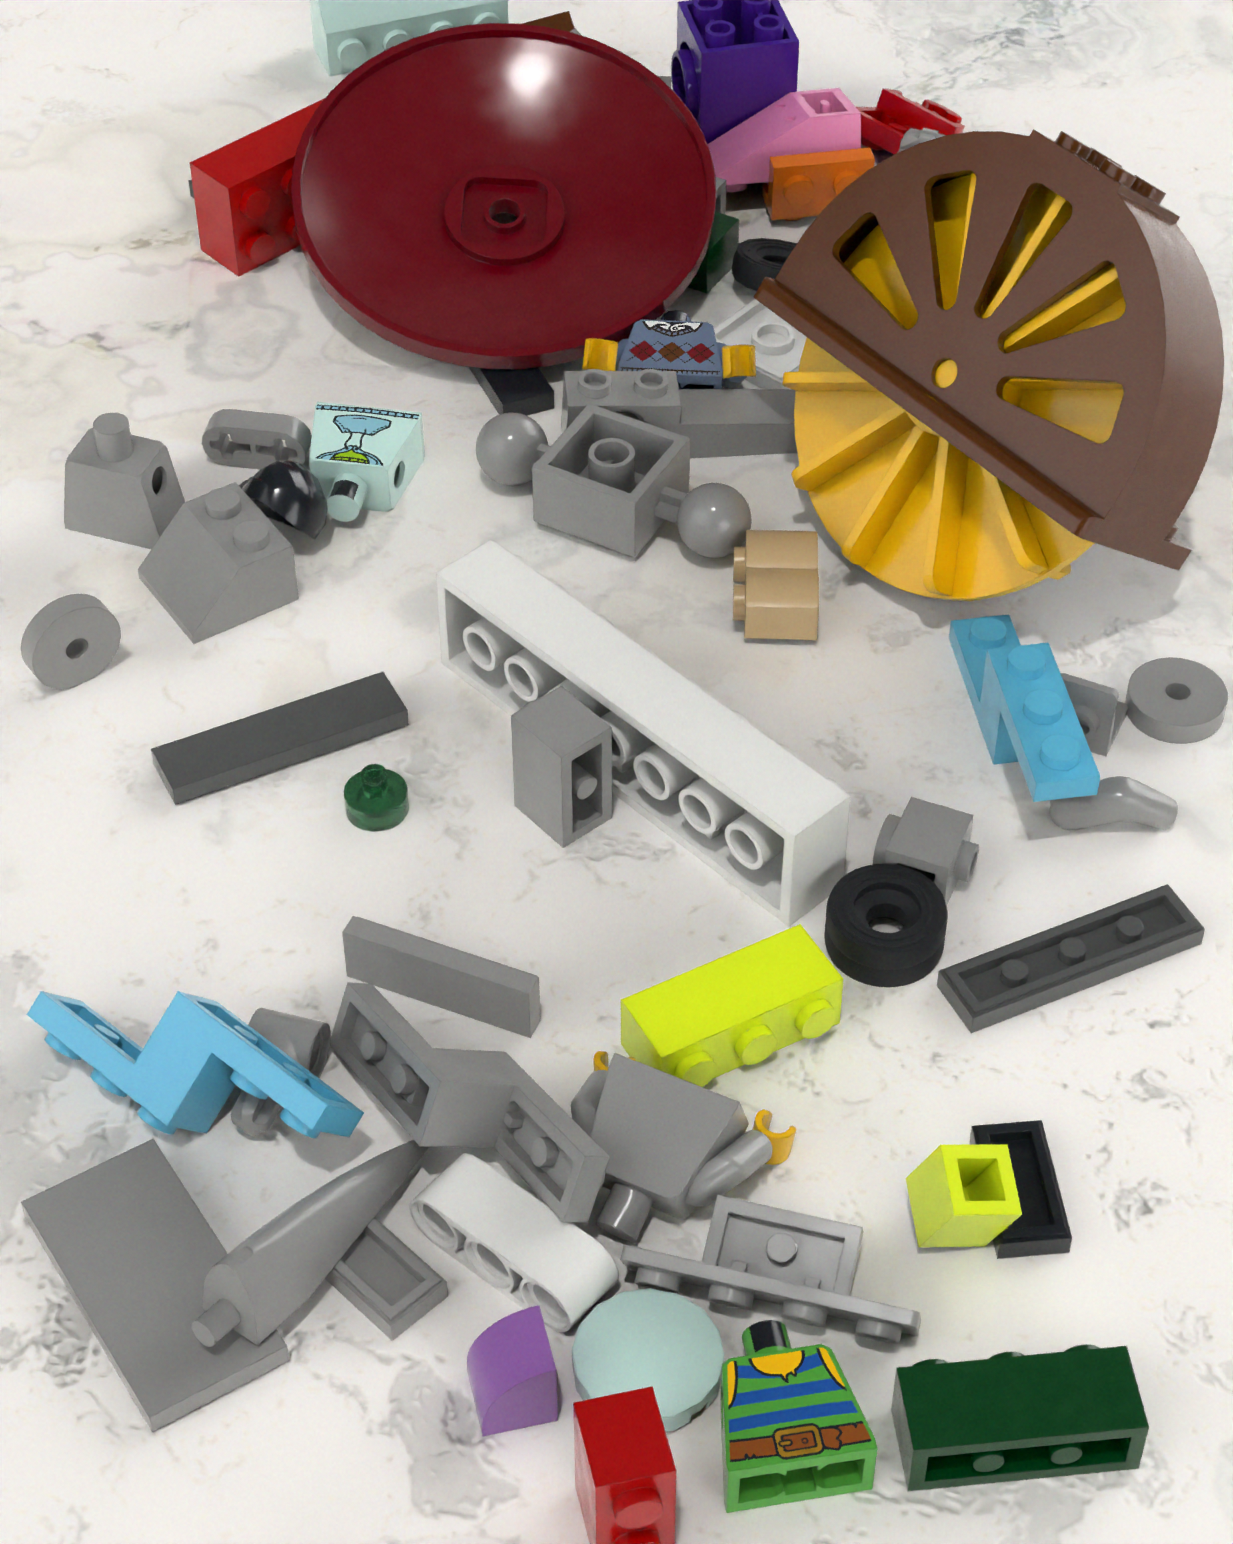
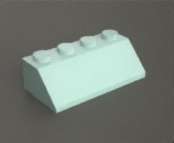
(357, 30)

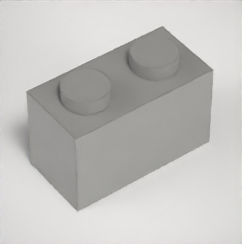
(562, 766)

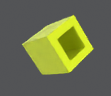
(963, 1195)

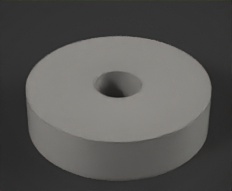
(70, 641)
(1176, 700)

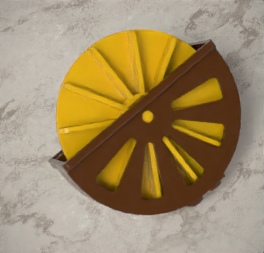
(999, 364)

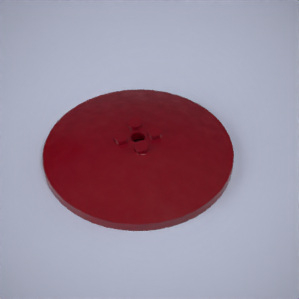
(487, 122)

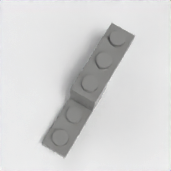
(469, 1102)

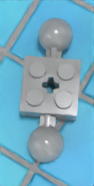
(613, 481)

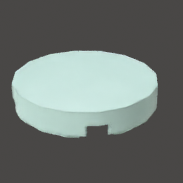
(648, 1342)

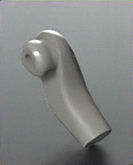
(1116, 800)

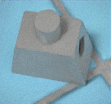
(120, 484)

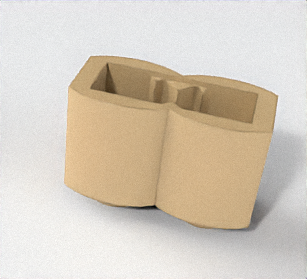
(779, 585)

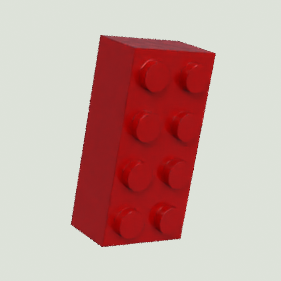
(247, 195)

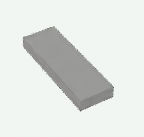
(442, 976)

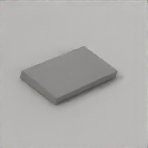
(137, 1270)

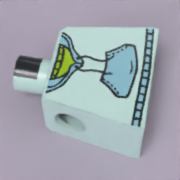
(364, 456)

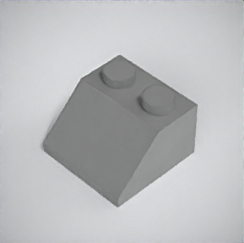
(220, 564)

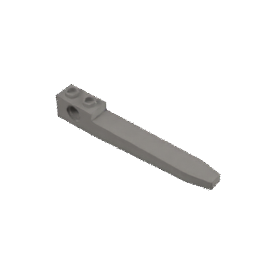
(714, 419)

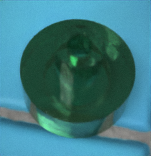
(376, 799)

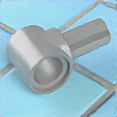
(298, 1037)

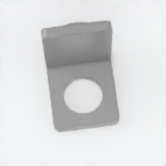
(1097, 711)

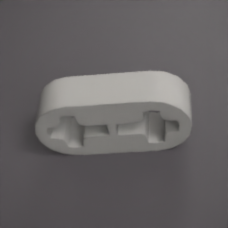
(255, 438)

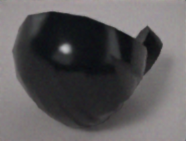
(289, 495)

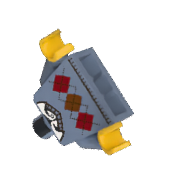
(677, 346)

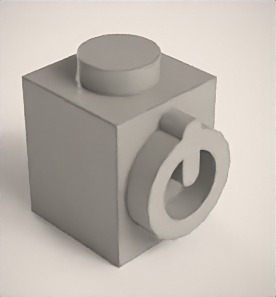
(930, 842)

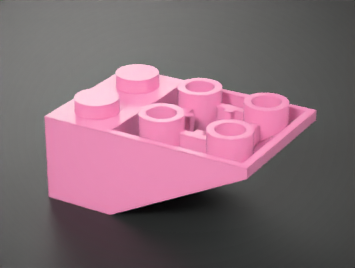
(790, 126)

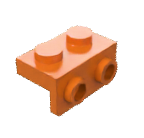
(809, 181)

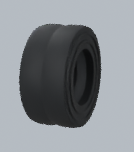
(878, 956)

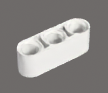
(514, 1241)

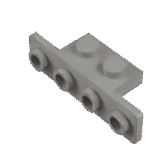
(780, 1260)

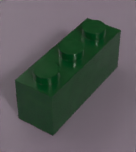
(1018, 1417)

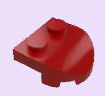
(894, 115)

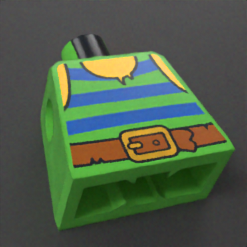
(790, 1424)

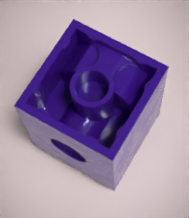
(732, 60)

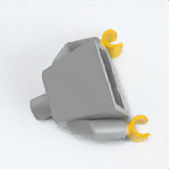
(668, 1141)

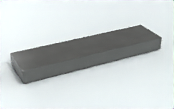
(279, 737)
(1069, 958)

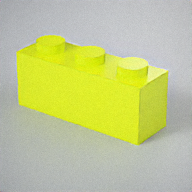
(734, 1009)

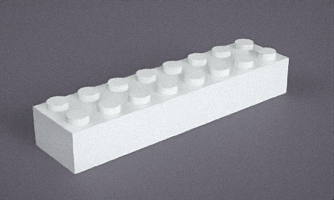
(675, 748)

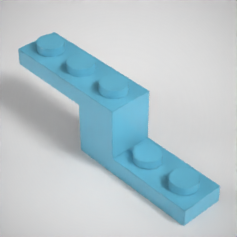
(1024, 708)
(193, 1066)

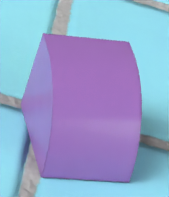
(513, 1374)

